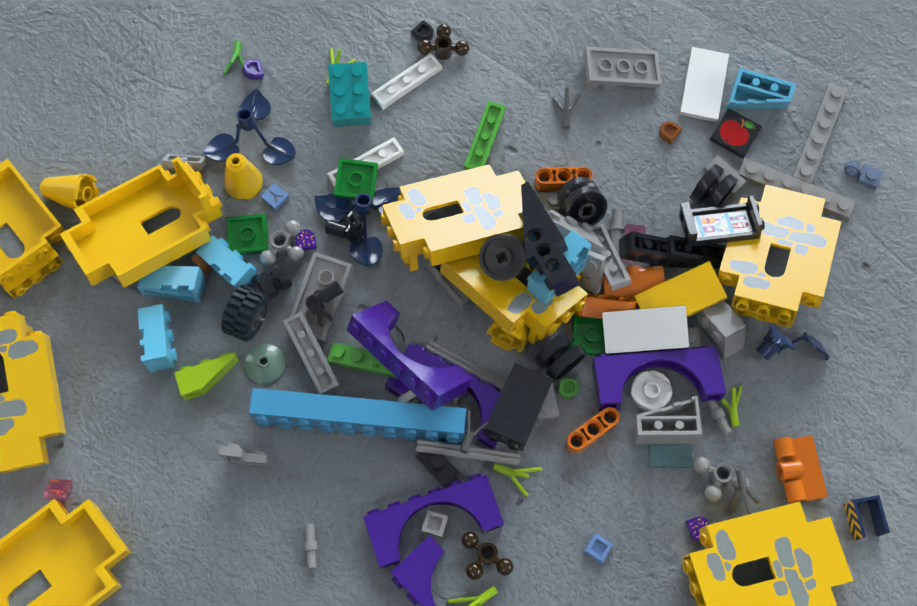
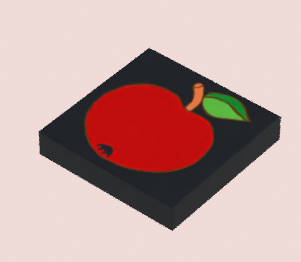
(735, 133)

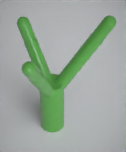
(236, 56)

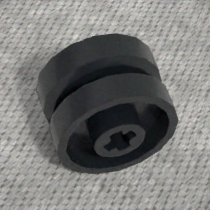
(711, 187)
(582, 200)
(491, 260)
(560, 356)

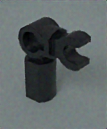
(352, 232)
(316, 305)

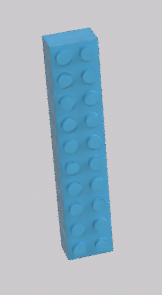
(357, 415)

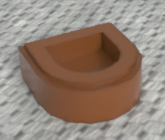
(669, 131)
(202, 264)

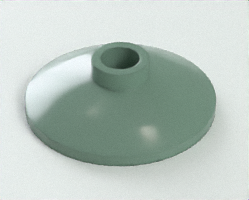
(271, 370)

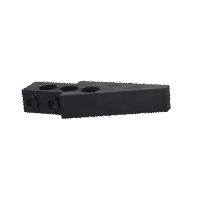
(550, 242)
(669, 251)

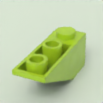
(199, 379)

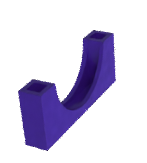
(698, 365)
(429, 384)
(485, 395)
(471, 496)
(416, 572)

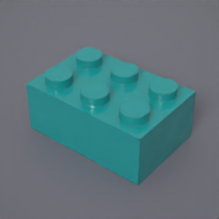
(349, 94)

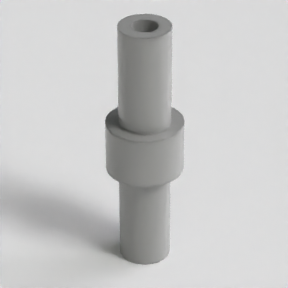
(719, 416)
(310, 546)

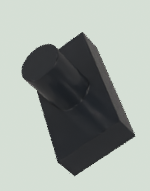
(438, 467)

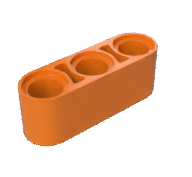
(553, 174)
(605, 303)
(599, 423)

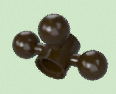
(443, 31)
(474, 570)

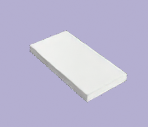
(704, 84)
(645, 329)

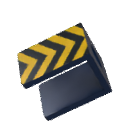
(877, 515)

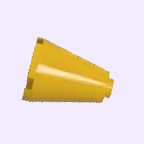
(241, 178)
(70, 190)
(507, 341)

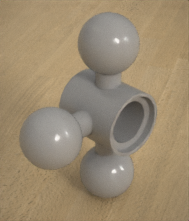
(294, 253)
(713, 492)

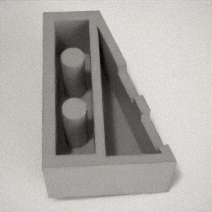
(585, 230)
(723, 328)
(669, 425)

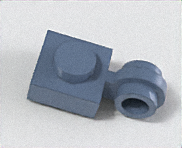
(868, 175)

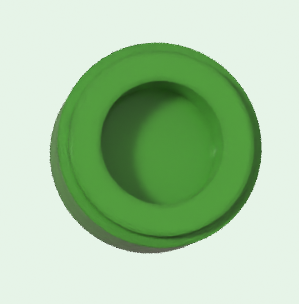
(568, 388)

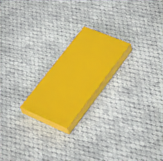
(694, 289)

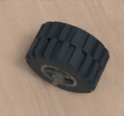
(244, 313)

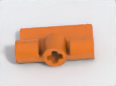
(641, 280)
(799, 469)

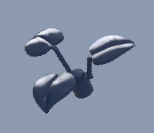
(253, 107)
(367, 250)
(771, 345)

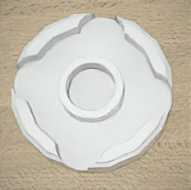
(651, 390)

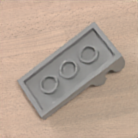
(621, 68)
(320, 274)

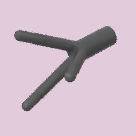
(566, 110)
(469, 435)
(742, 486)

